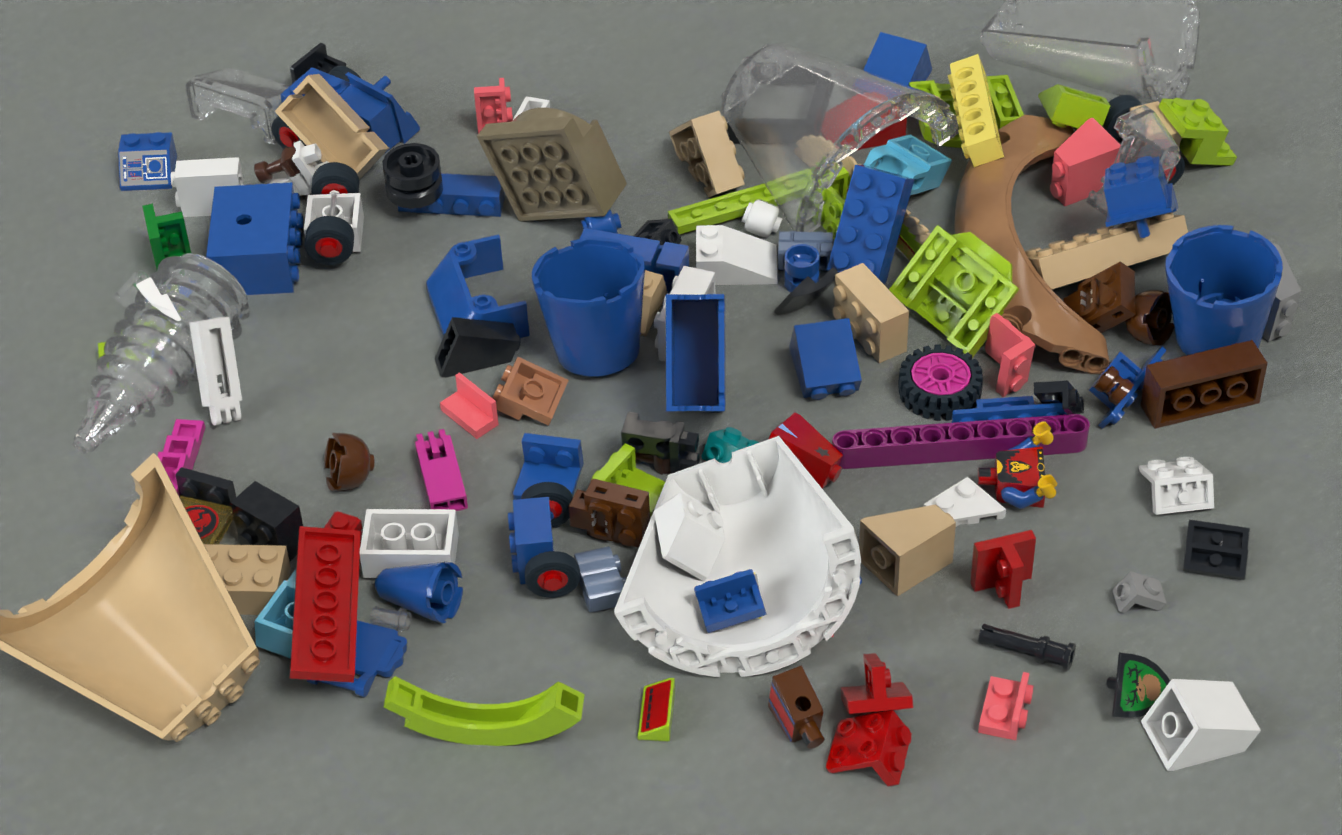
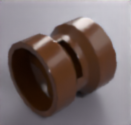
(1109, 380)

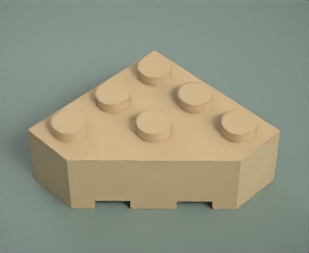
(709, 152)

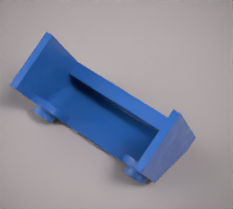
(451, 294)

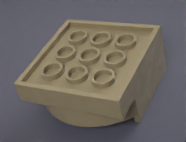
(553, 165)

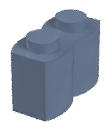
(600, 578)

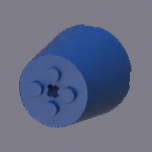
(1221, 287)
(592, 304)

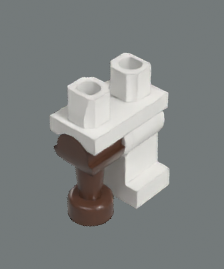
(294, 166)

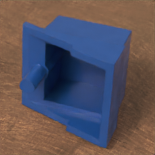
(380, 110)
(1137, 193)

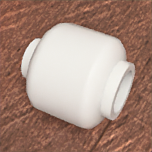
(761, 218)

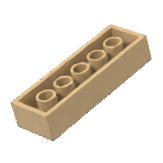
(1093, 253)

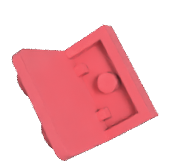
(1011, 351)

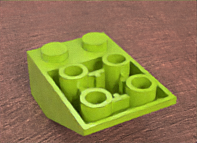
(1072, 106)

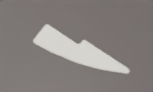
(153, 295)

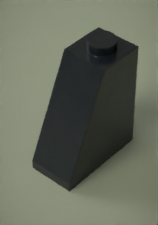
(475, 346)

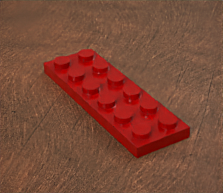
(325, 605)

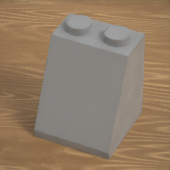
(1284, 304)

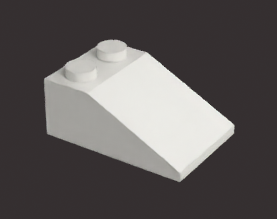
(735, 256)

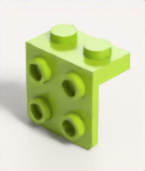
(834, 202)
(622, 471)

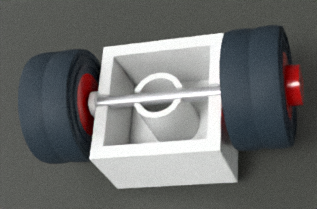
(333, 214)

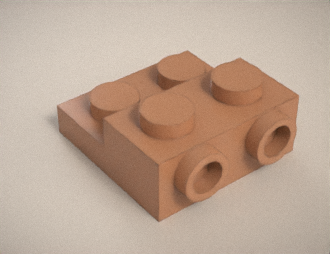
(529, 391)

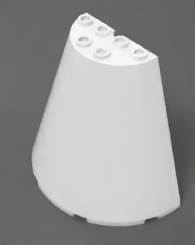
(777, 527)

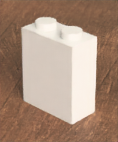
(197, 180)

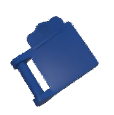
(377, 652)

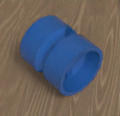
(800, 262)

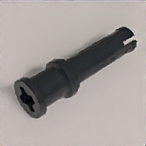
(1042, 649)

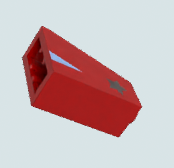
(810, 448)

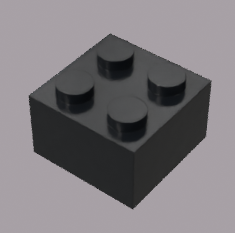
(266, 518)

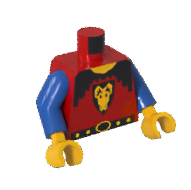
(1021, 472)

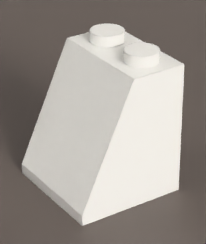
(1199, 723)

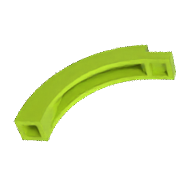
(485, 724)

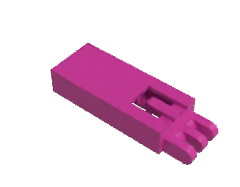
(441, 475)

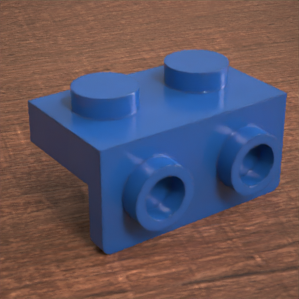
(730, 600)

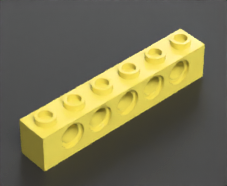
(974, 111)

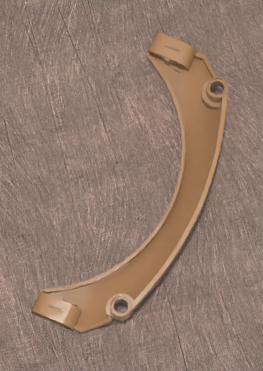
(985, 211)

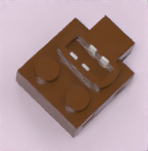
(1105, 297)
(611, 512)

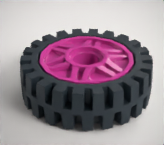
(939, 381)

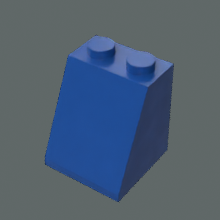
(899, 59)
(825, 358)

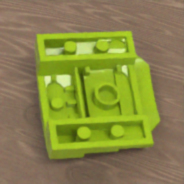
(1003, 99)
(957, 286)

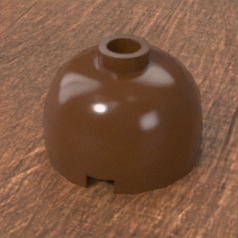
(1152, 318)
(348, 461)

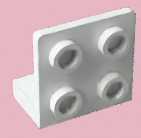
(1179, 485)

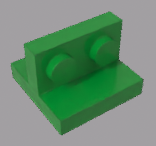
(166, 234)

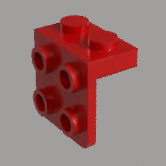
(871, 741)

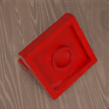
(1004, 565)
(878, 691)

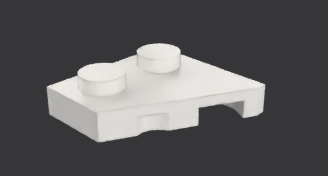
(967, 503)

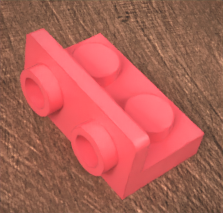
(492, 104)
(1004, 707)

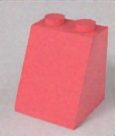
(1082, 162)

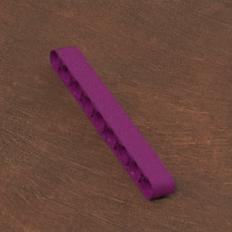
(955, 441)

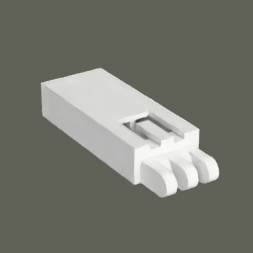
(216, 356)

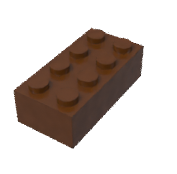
(1203, 384)

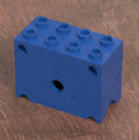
(257, 235)
(695, 352)

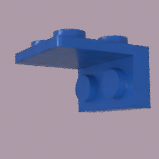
(549, 461)

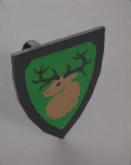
(1136, 685)

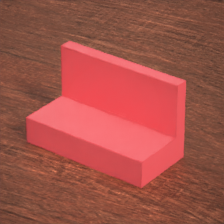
(471, 408)

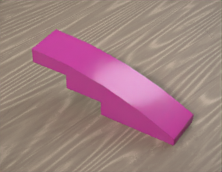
(182, 447)

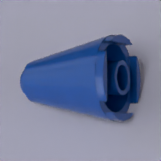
(423, 589)

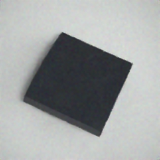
(806, 293)
(1216, 549)

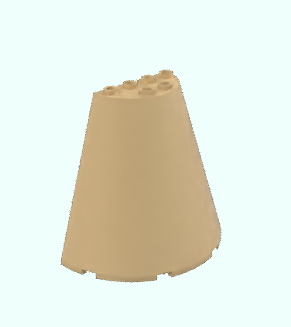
(143, 622)

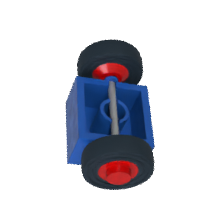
(539, 566)

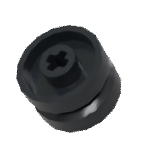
(412, 175)

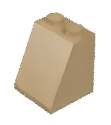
(907, 545)

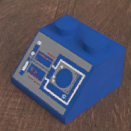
(146, 161)

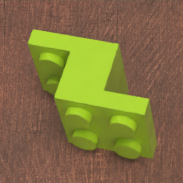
(1200, 131)

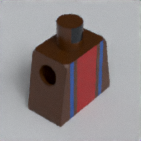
(796, 707)

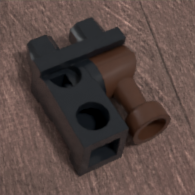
(661, 443)

